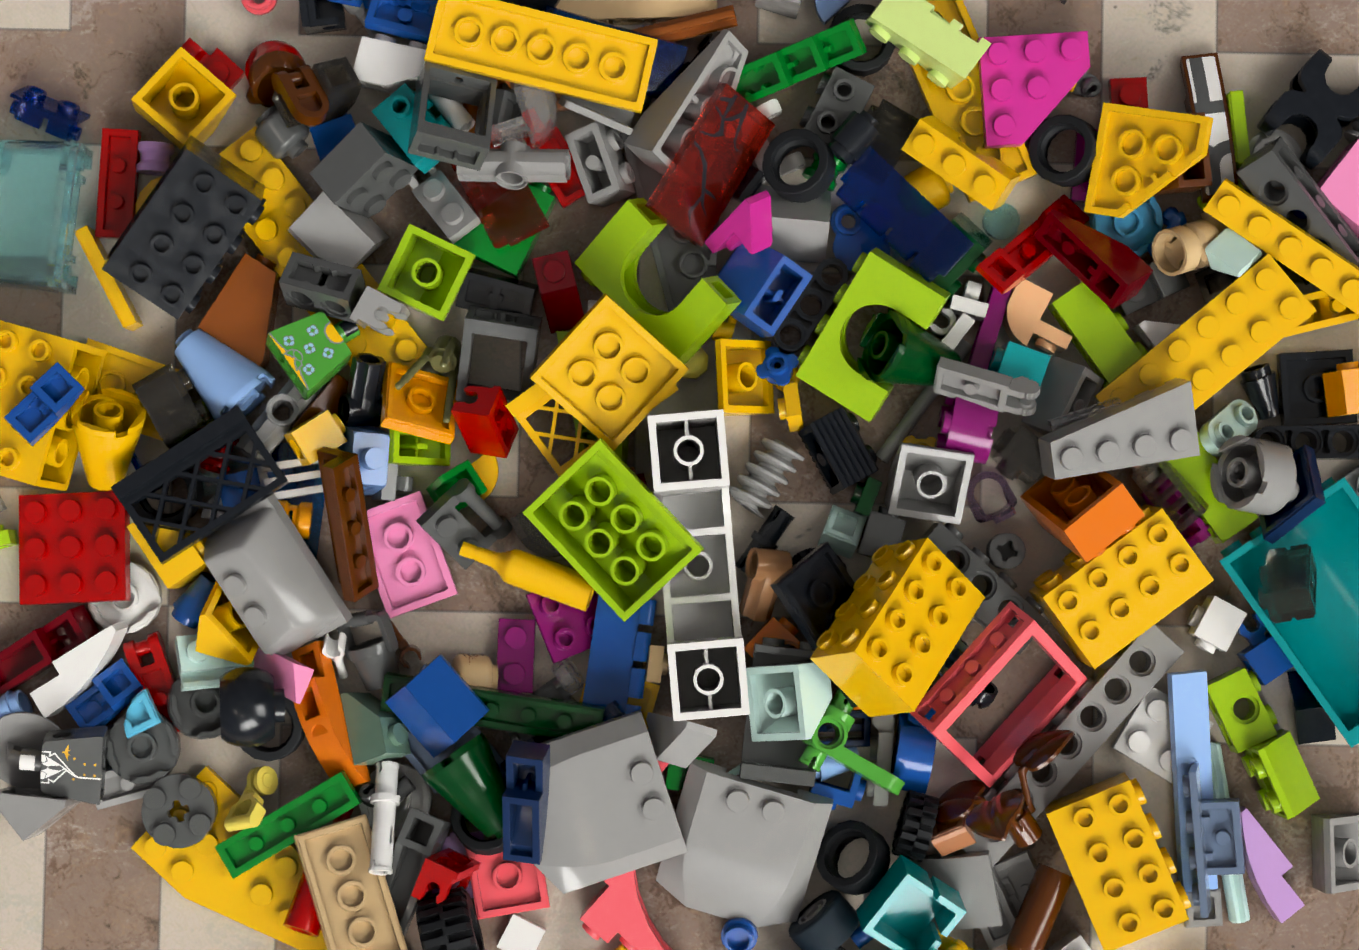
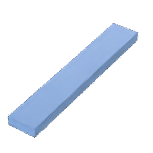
(1189, 745)

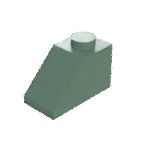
(371, 732)

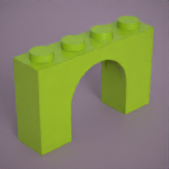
(612, 267)
(877, 281)

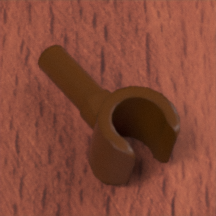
(405, 647)

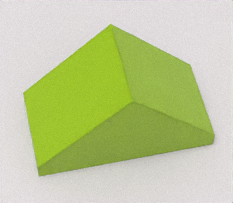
(417, 451)

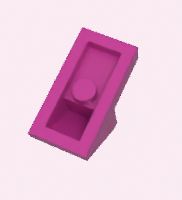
(746, 225)

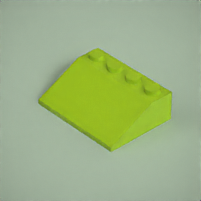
(613, 530)

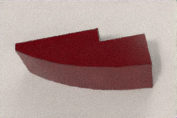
(44, 645)

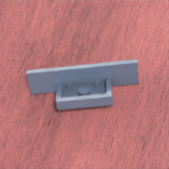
(1216, 838)

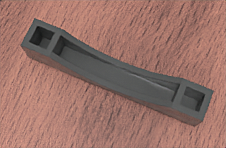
(418, 839)

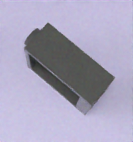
(448, 143)
(502, 325)

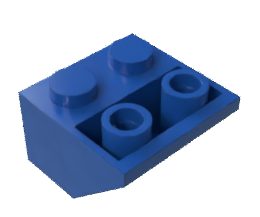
(766, 285)

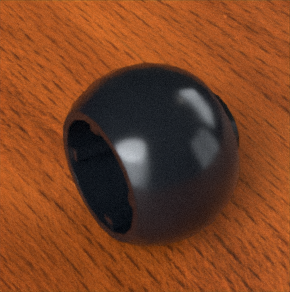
(249, 707)

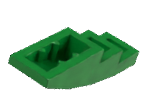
(800, 60)

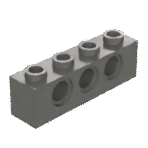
(1301, 193)
(999, 586)

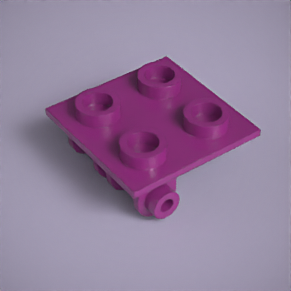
(563, 627)

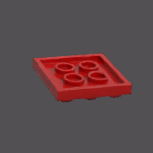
(73, 548)

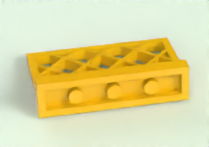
(535, 399)

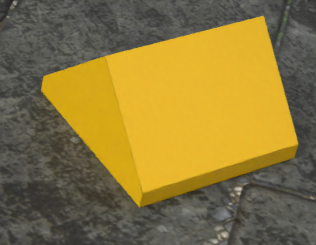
(737, 382)
(223, 632)

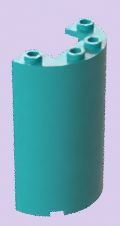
(1324, 646)

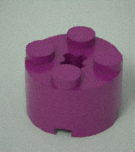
(966, 428)

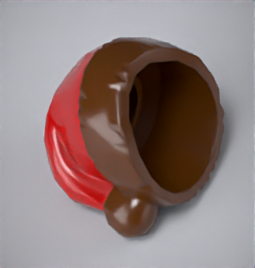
(262, 63)

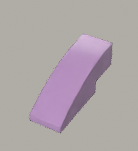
(1265, 869)

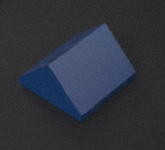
(437, 706)

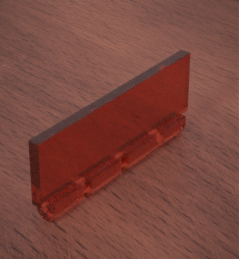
(506, 213)

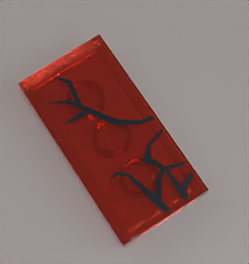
(710, 164)

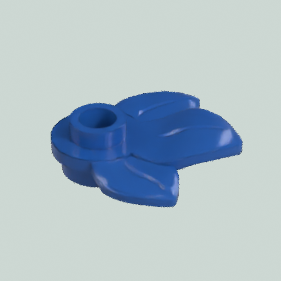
(853, 241)

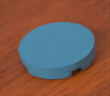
(1135, 229)

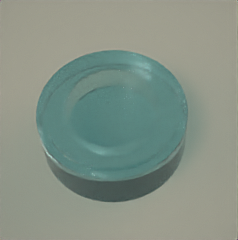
(1001, 222)

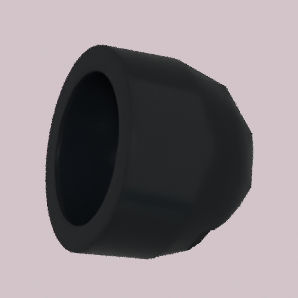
(986, 697)

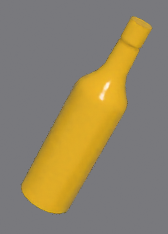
(535, 575)

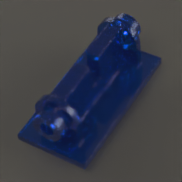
(36, 105)

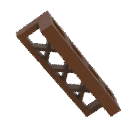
(348, 522)

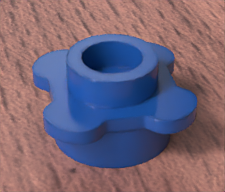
(777, 376)

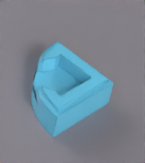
(141, 714)

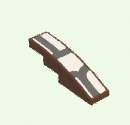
(1207, 94)

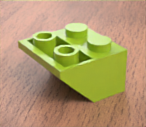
(1281, 774)

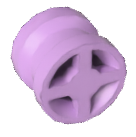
(154, 157)

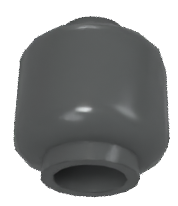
(278, 138)

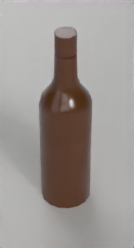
(1039, 909)

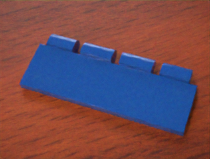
(612, 655)

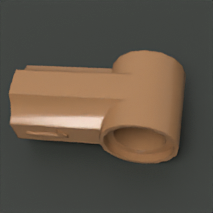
(762, 569)

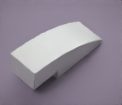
(78, 669)

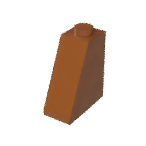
(246, 309)

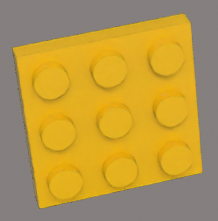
(609, 372)

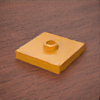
(417, 405)

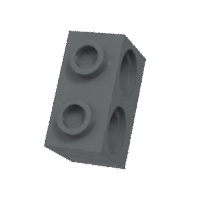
(321, 286)

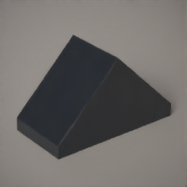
(1310, 718)

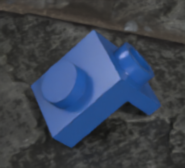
(840, 795)

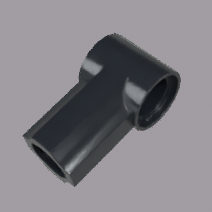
(363, 398)

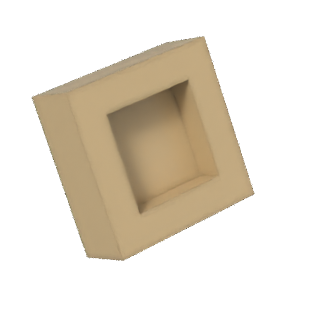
(656, 664)

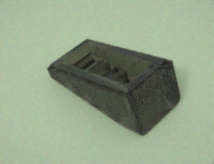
(1189, 494)

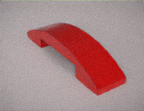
(1024, 254)

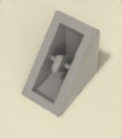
(678, 740)

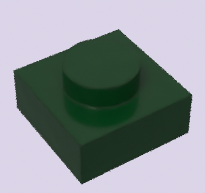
(865, 496)

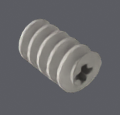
(765, 475)

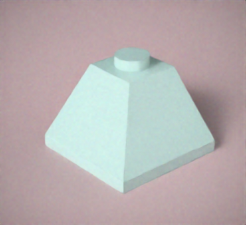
(787, 700)

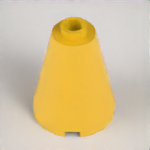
(107, 434)

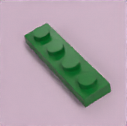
(279, 827)

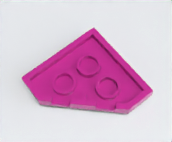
(1026, 80)

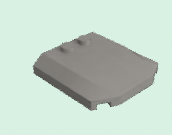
(606, 805)
(745, 846)

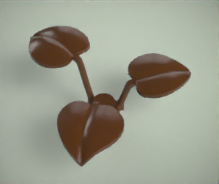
(1006, 811)

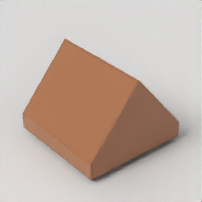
(952, 837)

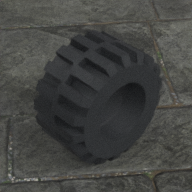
(449, 923)

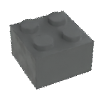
(364, 171)

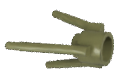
(443, 359)

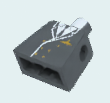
(70, 763)

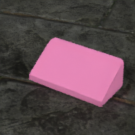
(287, 674)

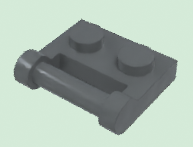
(451, 528)

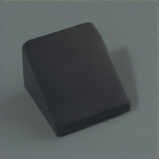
(749, 185)

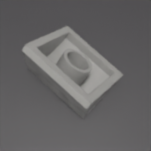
(800, 228)
(337, 233)
(32, 811)
(1335, 852)

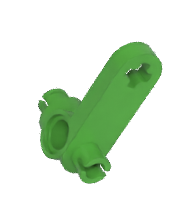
(839, 717)

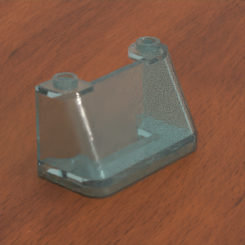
(40, 212)

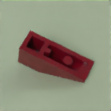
(1095, 258)

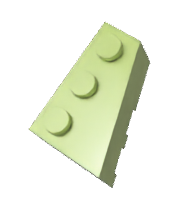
(927, 39)

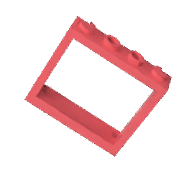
(976, 670)

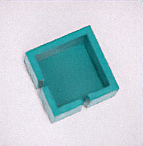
(903, 908)

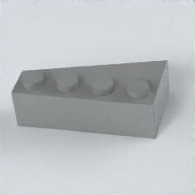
(1138, 432)

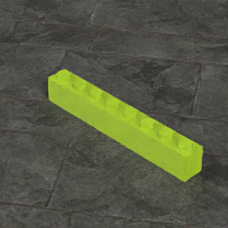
(1109, 352)

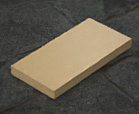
(348, 900)

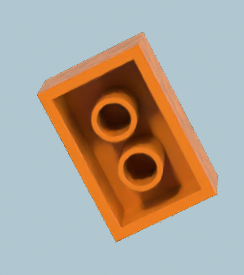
(1083, 511)

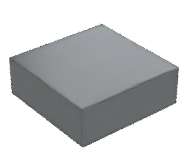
(1215, 916)

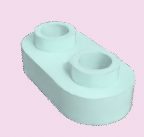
(1230, 421)

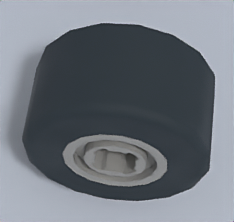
(824, 923)

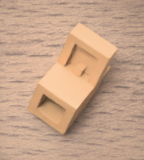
(1023, 318)

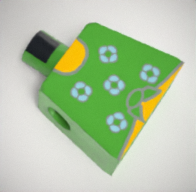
(312, 350)

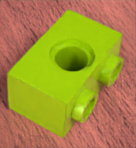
(1256, 725)

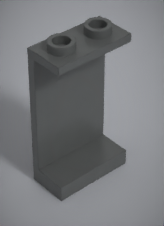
(776, 759)

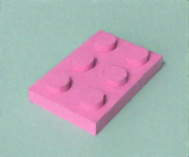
(407, 558)

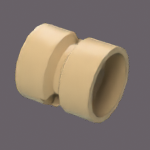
(1183, 247)

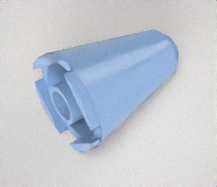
(221, 374)

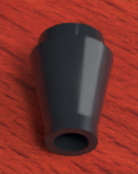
(1261, 389)

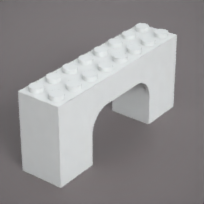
(702, 598)

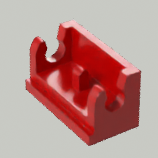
(487, 422)
(442, 871)

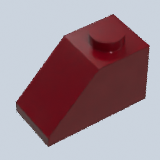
(558, 290)

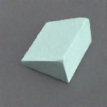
(1231, 253)
(842, 531)

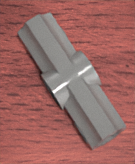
(518, 164)
(272, 430)

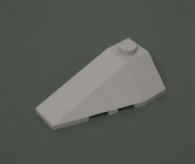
(676, 110)

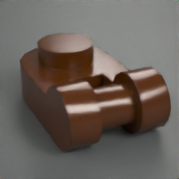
(309, 102)

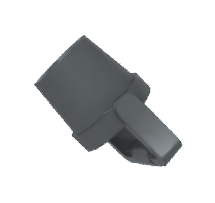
(373, 656)

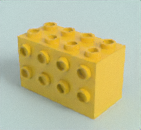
(23, 360)
(1123, 591)
(897, 627)
(1118, 861)

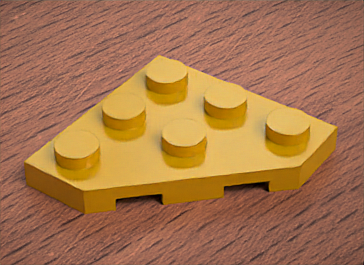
(1141, 154)

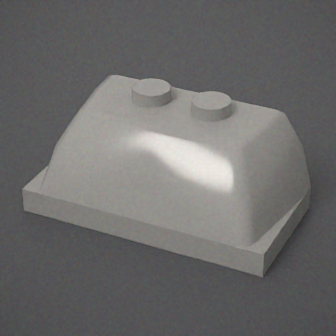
(273, 579)

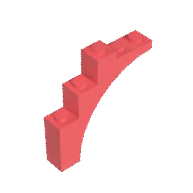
(622, 911)

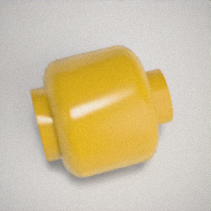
(931, 186)

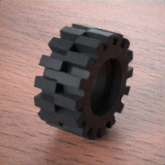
(915, 825)

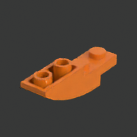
(324, 718)

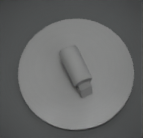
(20, 732)

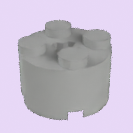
(1254, 475)

